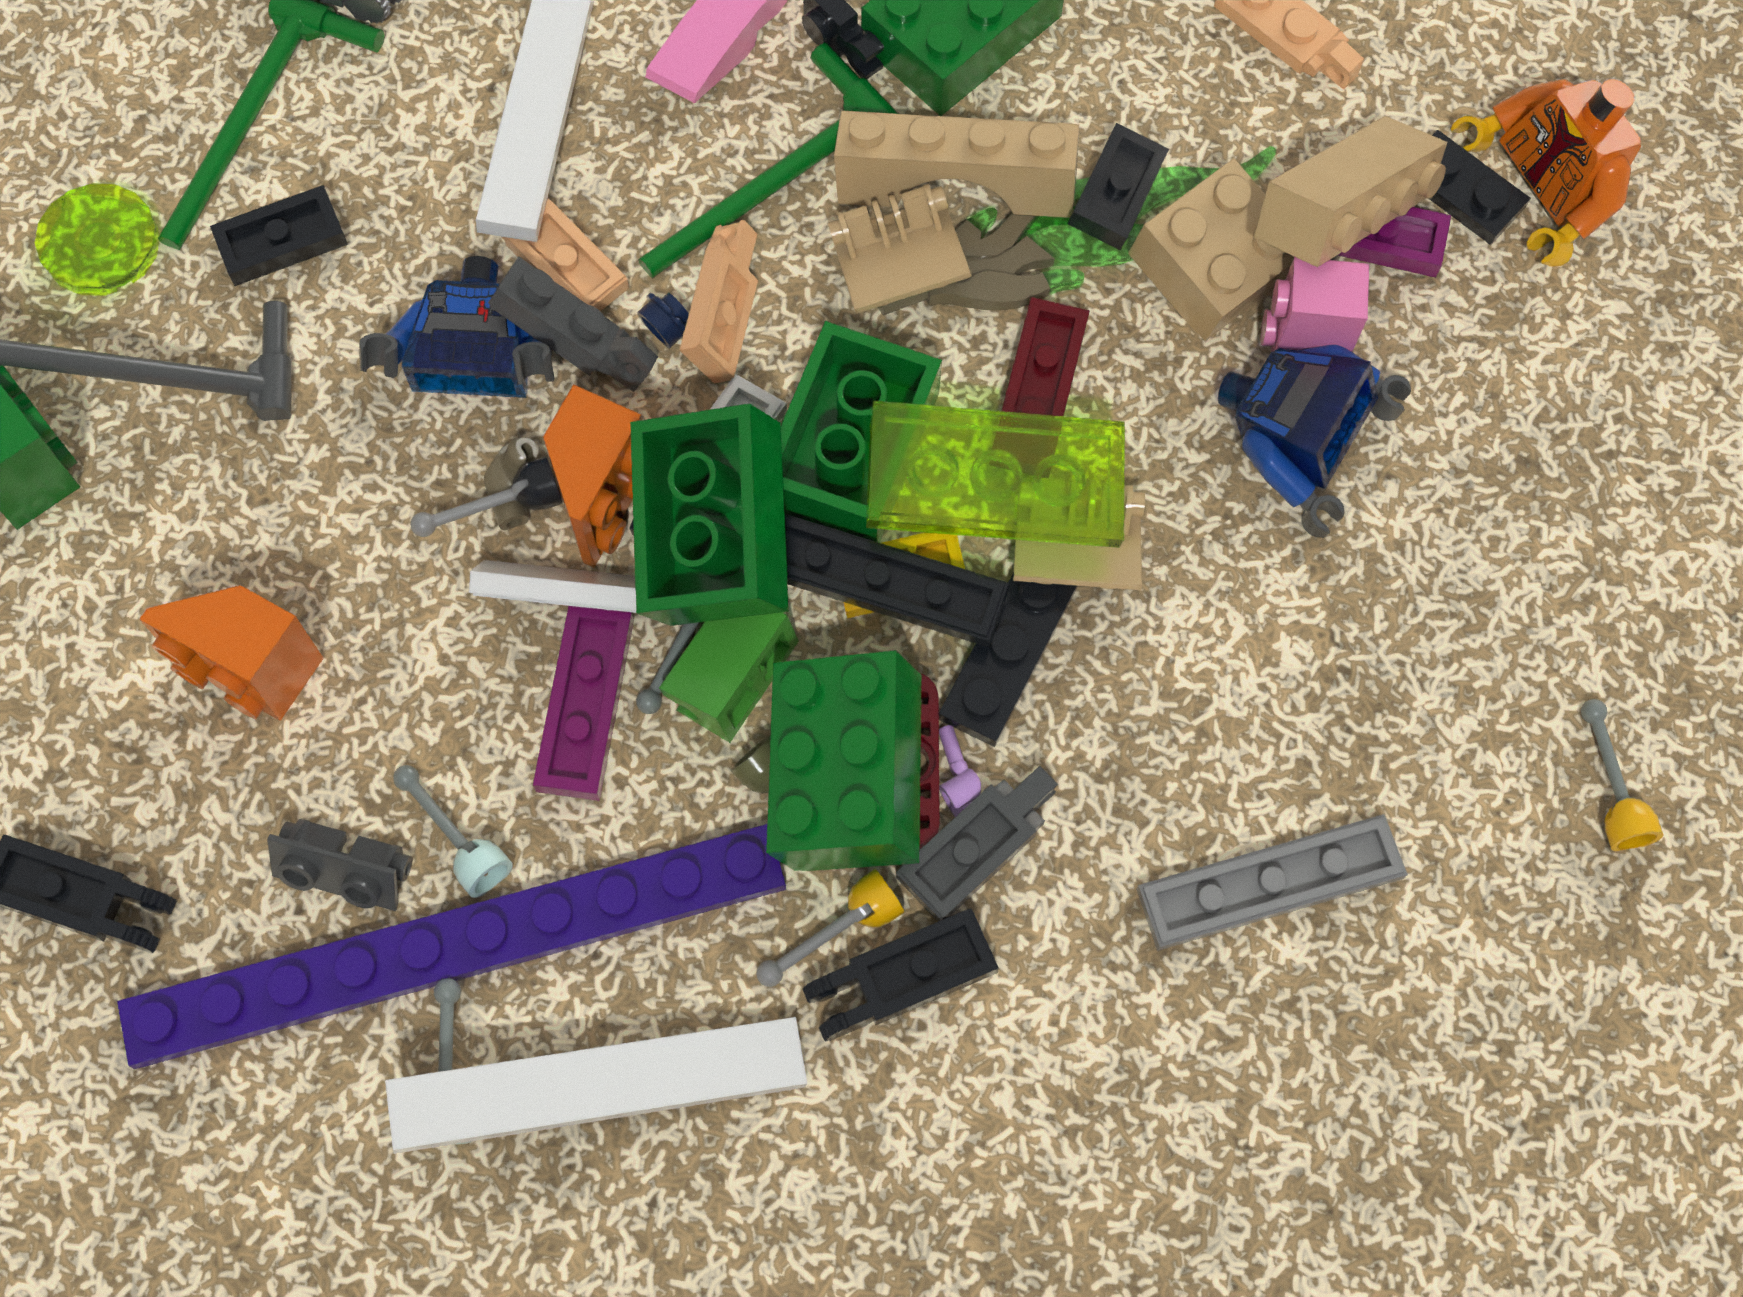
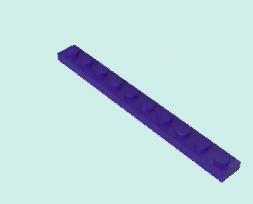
(447, 945)

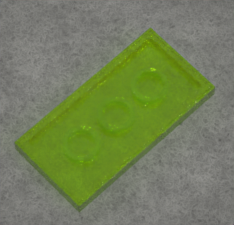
(996, 474)

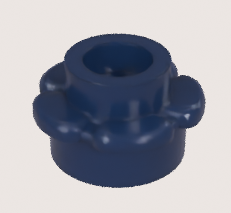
(664, 318)

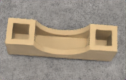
(1021, 161)

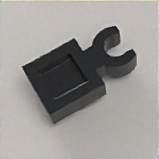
(838, 26)

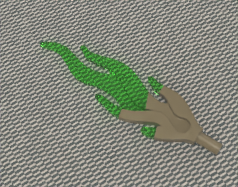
(1045, 241)

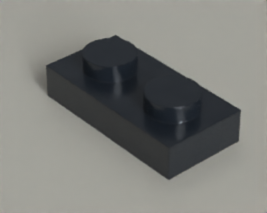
(1118, 186)
(1477, 193)
(278, 235)

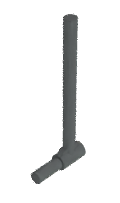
(265, 382)

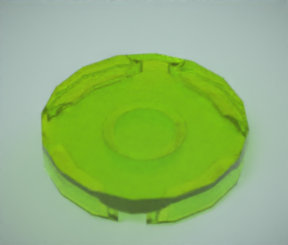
(97, 239)

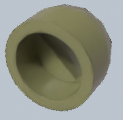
(754, 767)

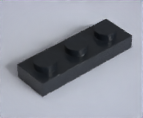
(998, 675)

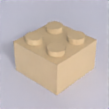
(1206, 251)

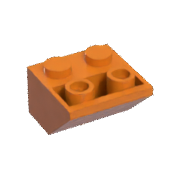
(593, 468)
(238, 645)

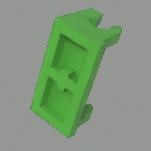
(728, 670)

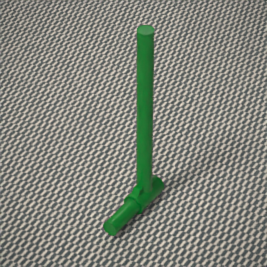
(293, 22)
(857, 96)

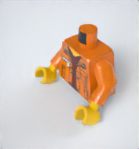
(1570, 151)

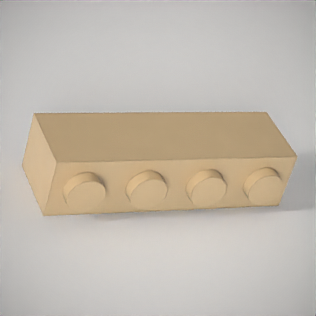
(1350, 190)

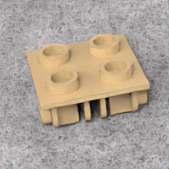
(898, 251)
(1085, 563)

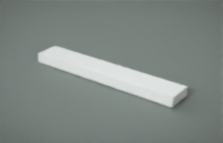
(533, 119)
(594, 1084)

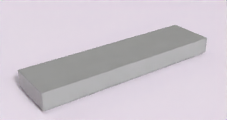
(1271, 882)

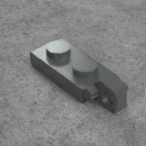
(570, 326)
(977, 844)

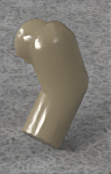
(500, 478)

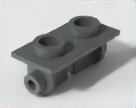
(311, 857)

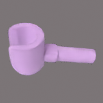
(965, 784)

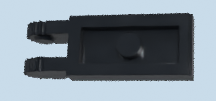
(74, 893)
(907, 973)

